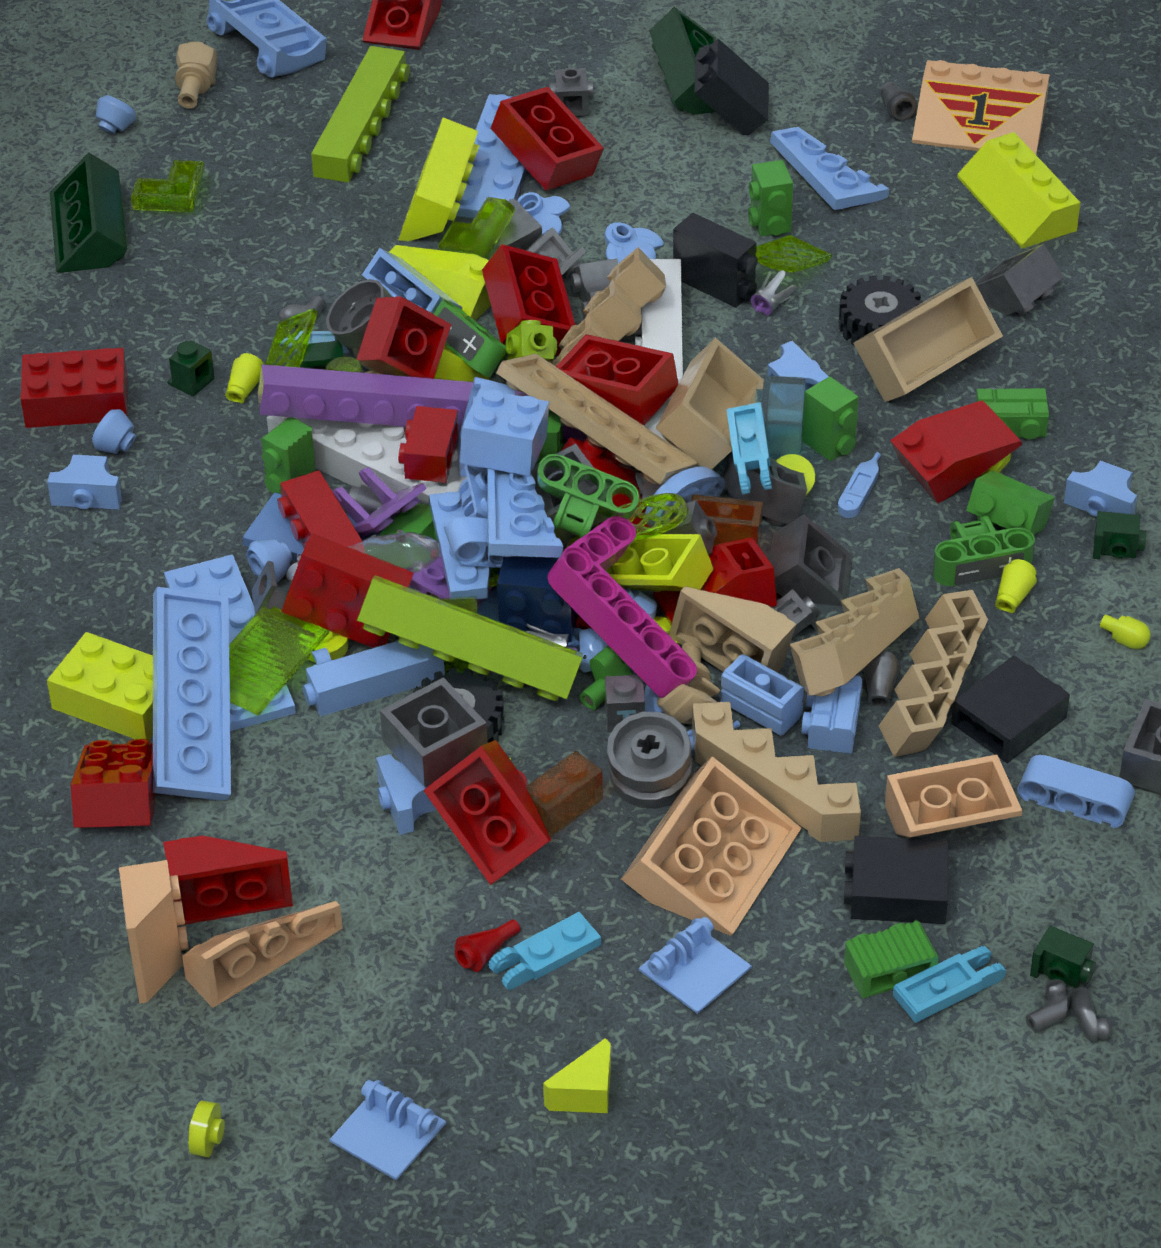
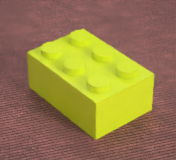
(106, 686)

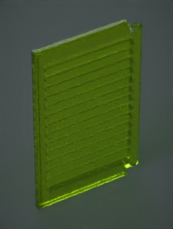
(268, 656)

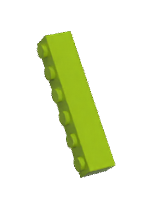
(360, 114)
(469, 637)

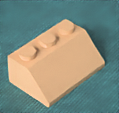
(950, 796)
(153, 924)

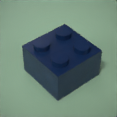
(529, 598)

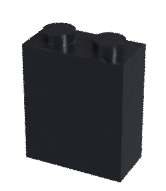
(731, 87)
(715, 259)
(1010, 709)
(897, 879)

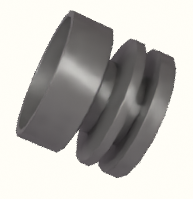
(352, 312)

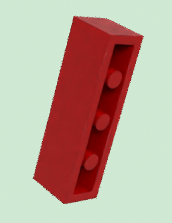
(315, 510)

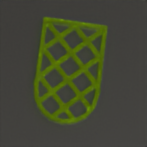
(785, 264)
(282, 331)
(662, 523)

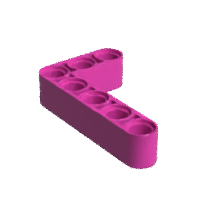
(613, 613)

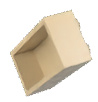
(928, 339)
(697, 411)

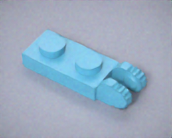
(749, 444)
(545, 951)
(947, 983)

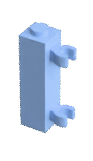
(367, 675)

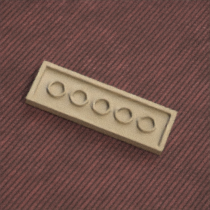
(596, 417)

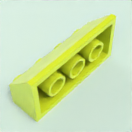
(441, 181)
(1020, 191)
(662, 563)

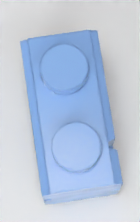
(762, 694)
(833, 718)

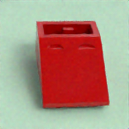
(737, 572)
(113, 785)

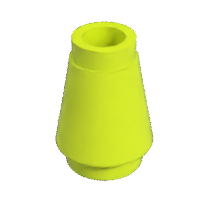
(243, 377)
(1015, 584)

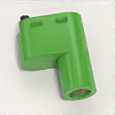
(602, 664)

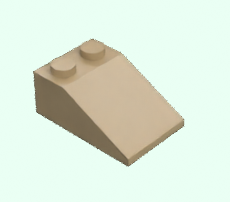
(730, 628)

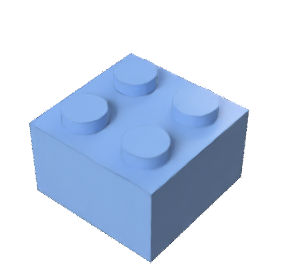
(504, 432)

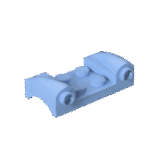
(281, 35)

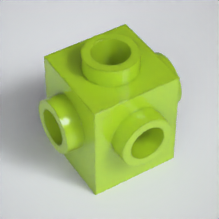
(531, 339)

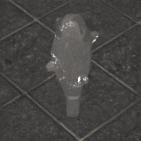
(401, 549)

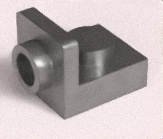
(797, 610)

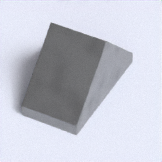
(521, 230)

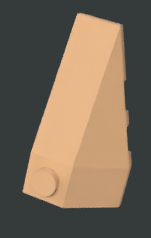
(250, 953)

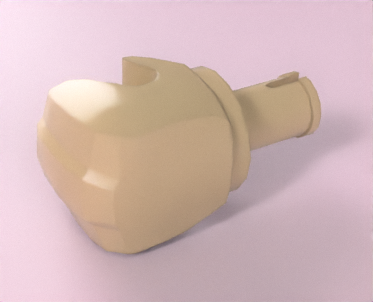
(195, 71)
(699, 690)

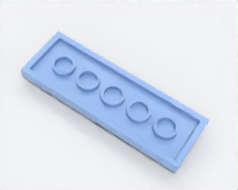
(495, 168)
(223, 578)
(191, 694)

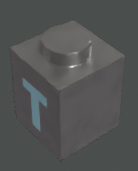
(623, 698)

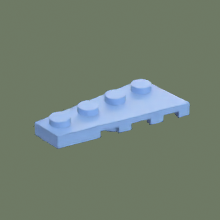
(826, 171)
(518, 518)
(460, 579)

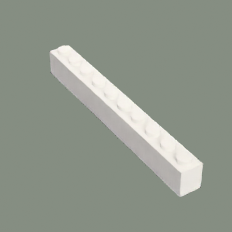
(662, 331)

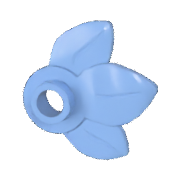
(545, 210)
(624, 239)

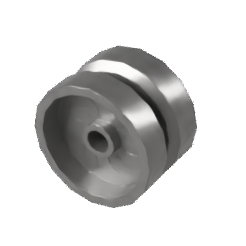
(649, 759)

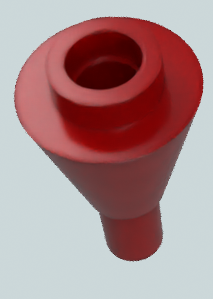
(477, 948)

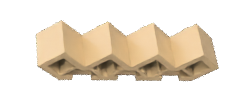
(618, 307)
(857, 635)
(936, 674)
(788, 783)

